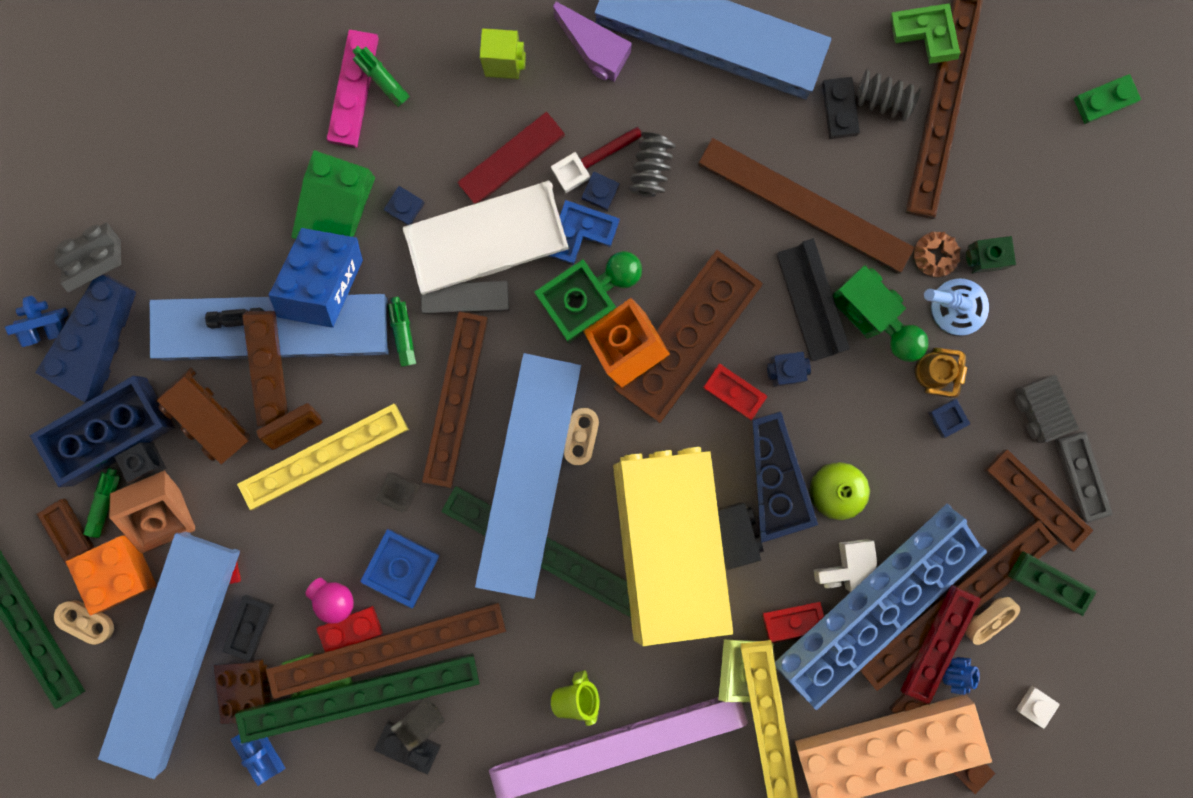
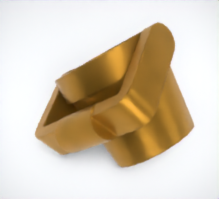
(939, 369)

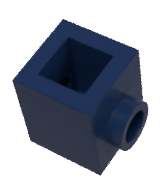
(788, 369)

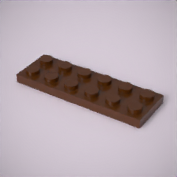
(693, 333)

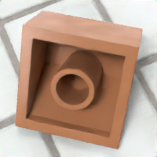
(150, 512)

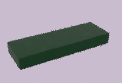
(1052, 583)

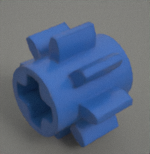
(961, 676)

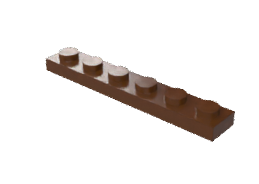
(455, 399)

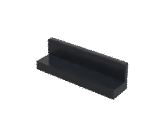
(813, 300)

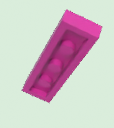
(351, 92)

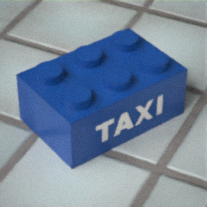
(316, 277)

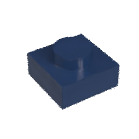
(600, 191)
(404, 206)
(949, 418)

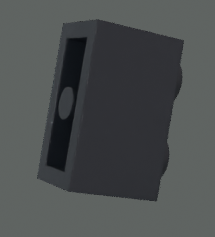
(737, 536)

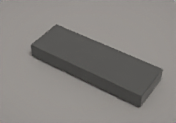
(467, 298)
(1083, 477)

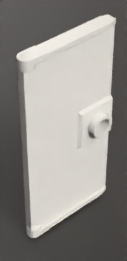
(485, 237)

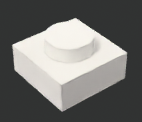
(570, 172)
(1037, 707)

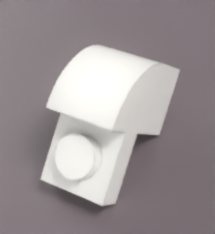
(857, 561)

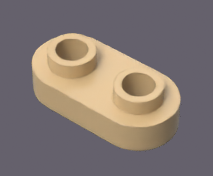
(581, 436)
(992, 620)
(84, 625)

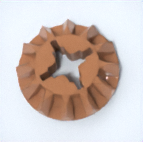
(926, 260)

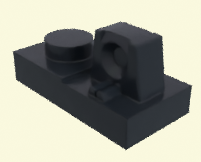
(419, 758)

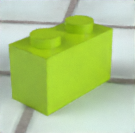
(502, 53)

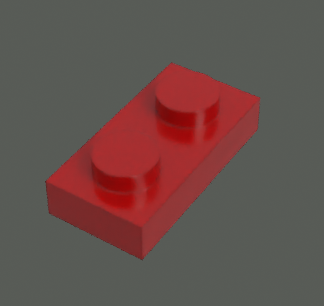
(735, 392)
(792, 622)
(354, 629)

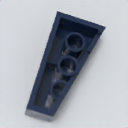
(88, 340)
(780, 485)

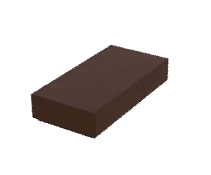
(289, 426)
(65, 530)

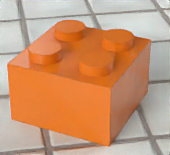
(626, 342)
(110, 575)

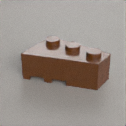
(203, 417)

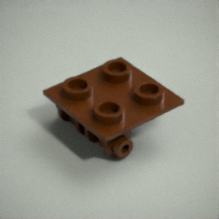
(240, 688)

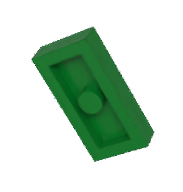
(1107, 99)

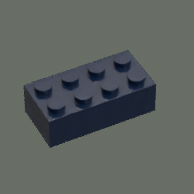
(99, 430)

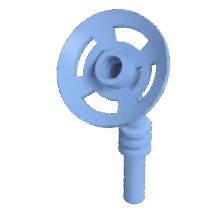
(958, 306)

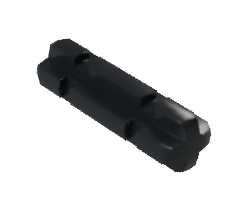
(227, 318)

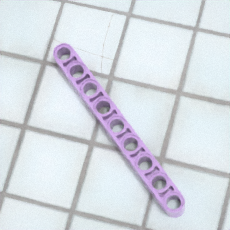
(616, 747)

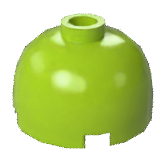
(827, 488)

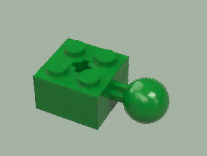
(621, 271)
(875, 309)

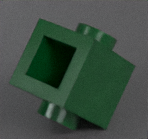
(991, 254)

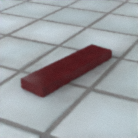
(511, 158)
(940, 644)

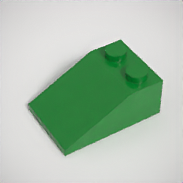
(332, 196)

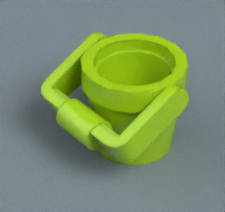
(577, 700)

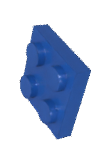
(400, 568)

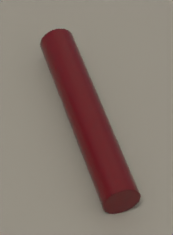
(611, 147)

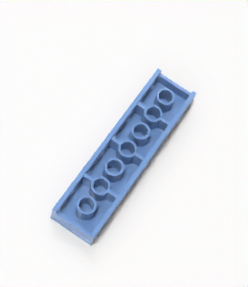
(725, 32)
(181, 332)
(528, 476)
(880, 607)
(168, 655)

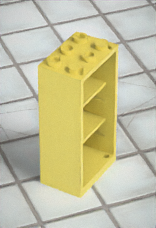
(672, 547)

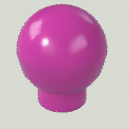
(330, 600)

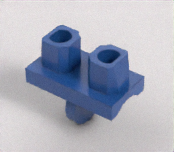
(26, 329)
(258, 758)

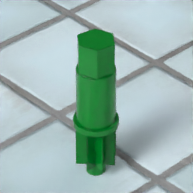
(373, 68)
(401, 330)
(101, 502)

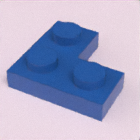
(584, 223)

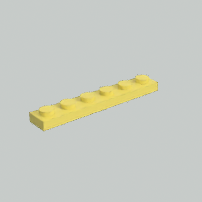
(322, 457)
(769, 719)

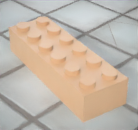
(894, 750)

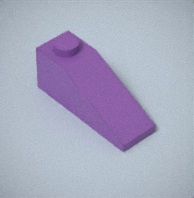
(598, 47)

